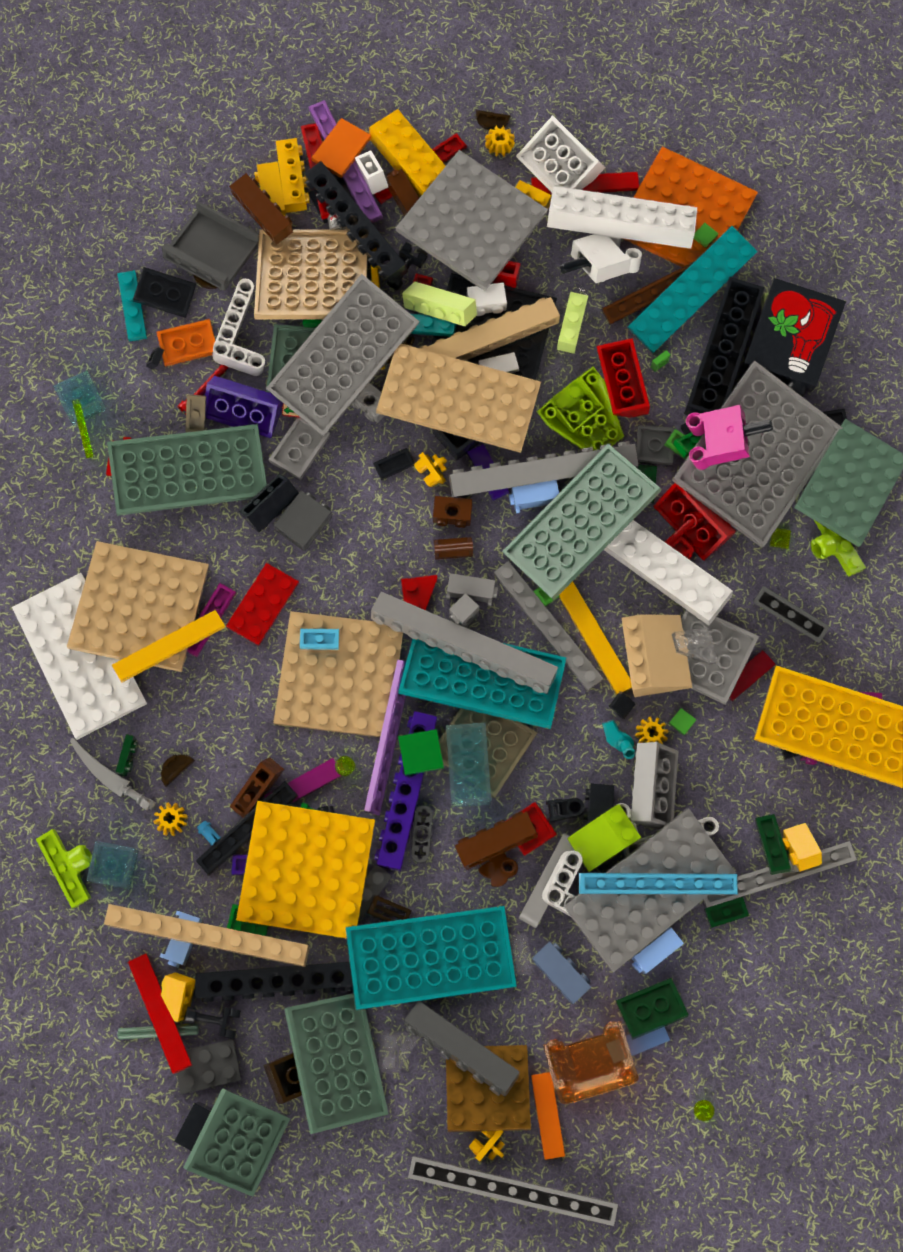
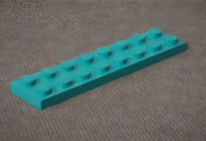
(692, 289)

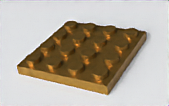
(476, 1108)

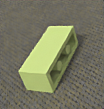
(572, 322)

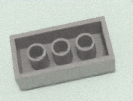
(654, 785)

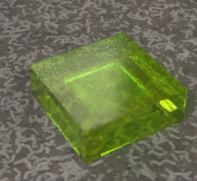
(780, 538)

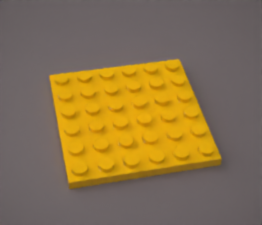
(305, 869)

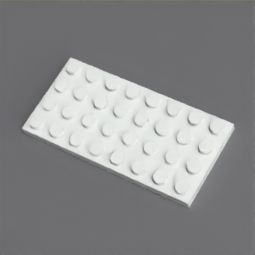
(80, 680)

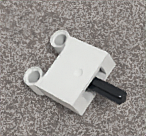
(602, 258)

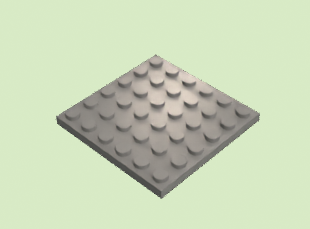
(471, 220)

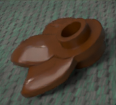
(496, 870)

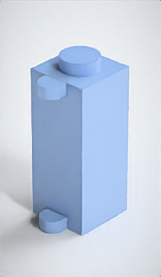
(533, 495)
(179, 951)
(656, 951)

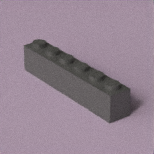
(462, 1049)

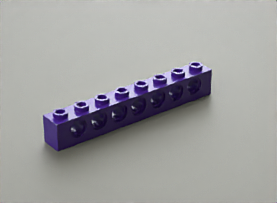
(395, 860)

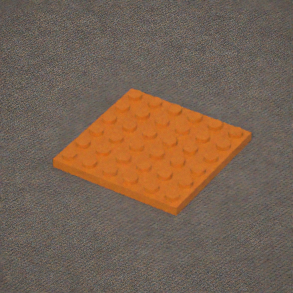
(684, 182)

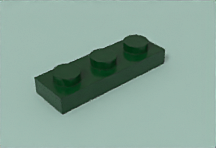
(772, 844)

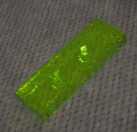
(82, 428)

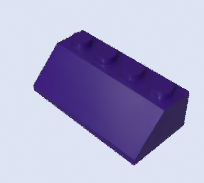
(242, 405)

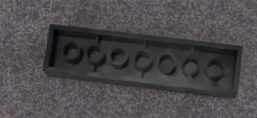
(725, 346)

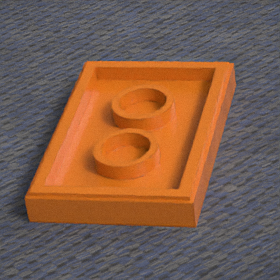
(341, 147)
(186, 342)

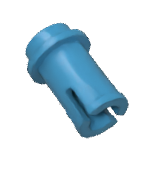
(208, 832)

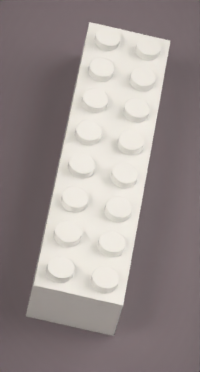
(622, 217)
(670, 572)

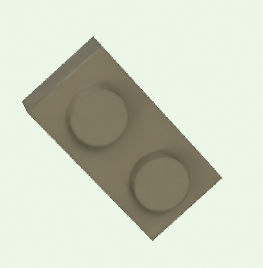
(195, 413)

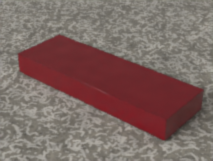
(751, 673)

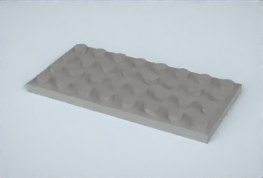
(342, 355)
(627, 923)

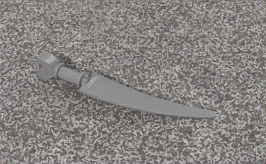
(110, 779)

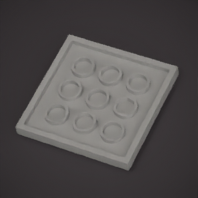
(732, 650)

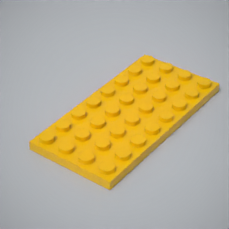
(833, 726)

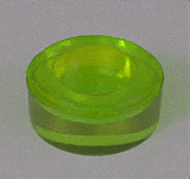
(344, 766)
(703, 1110)

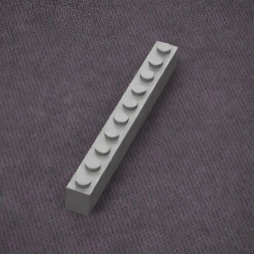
(529, 472)
(464, 643)
(513, 1190)

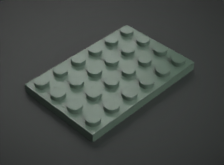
(851, 483)
(335, 1063)

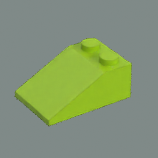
(604, 837)

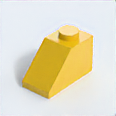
(177, 994)

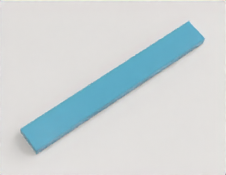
(657, 883)

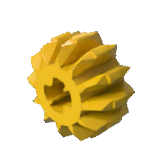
(499, 141)
(658, 731)
(176, 813)

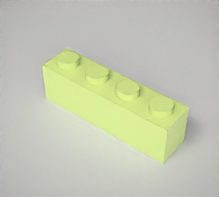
(439, 303)

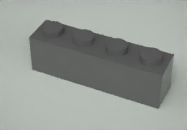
(791, 614)

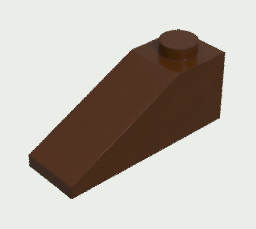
(257, 786)

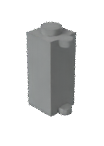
(476, 588)

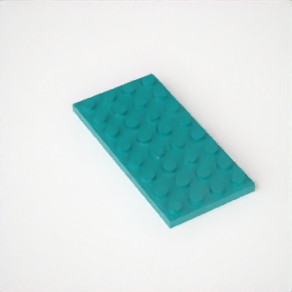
(462, 684)
(430, 957)

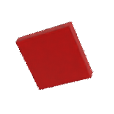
(542, 827)

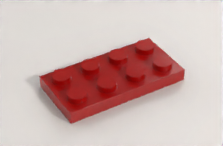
(262, 604)

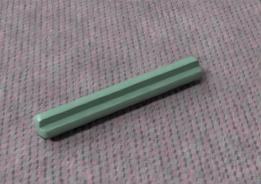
(149, 1032)

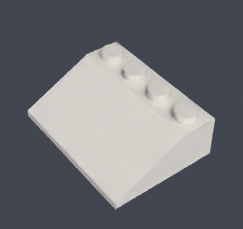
(559, 158)

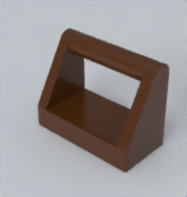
(453, 548)

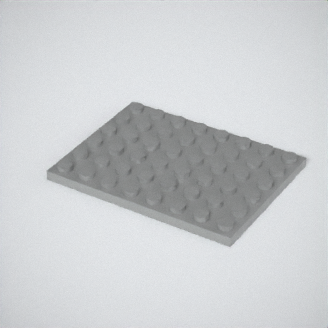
(761, 488)

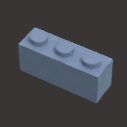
(562, 972)

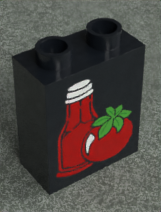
(794, 334)

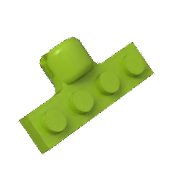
(833, 544)
(66, 866)

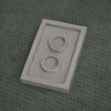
(298, 449)

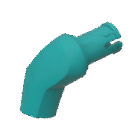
(619, 739)

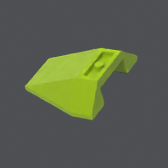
(583, 413)

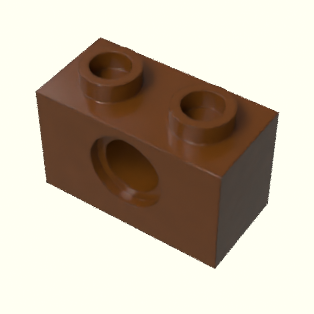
(443, 505)

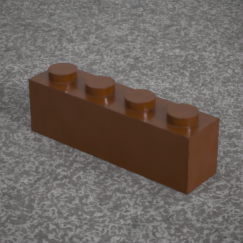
(261, 209)
(495, 841)

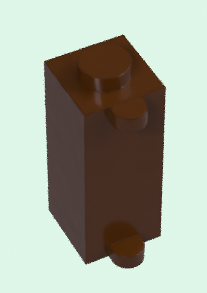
(401, 190)

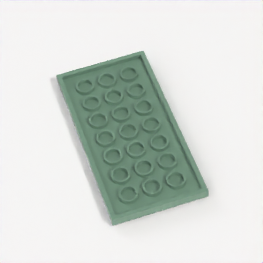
(186, 469)
(581, 521)

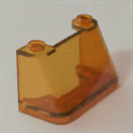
(591, 1064)

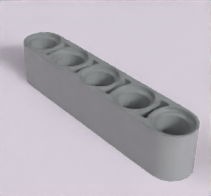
(535, 905)

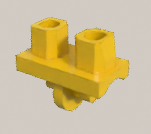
(435, 475)
(481, 1150)

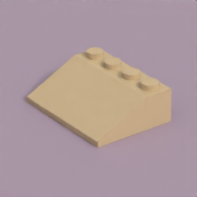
(652, 654)

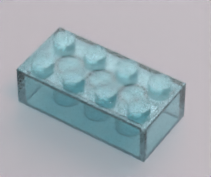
(468, 765)

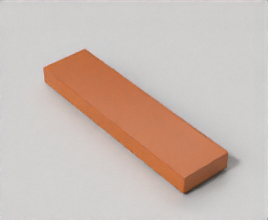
(547, 1116)

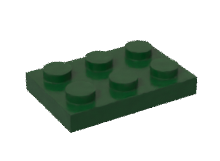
(652, 1008)

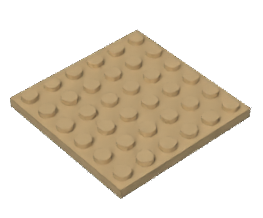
(305, 273)
(134, 601)
(341, 687)

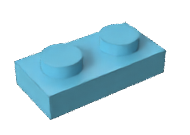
(319, 639)

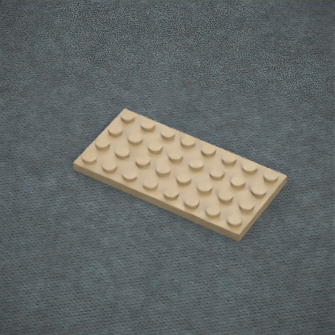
(458, 397)

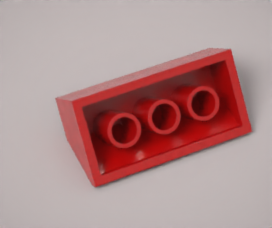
(623, 378)
(707, 533)

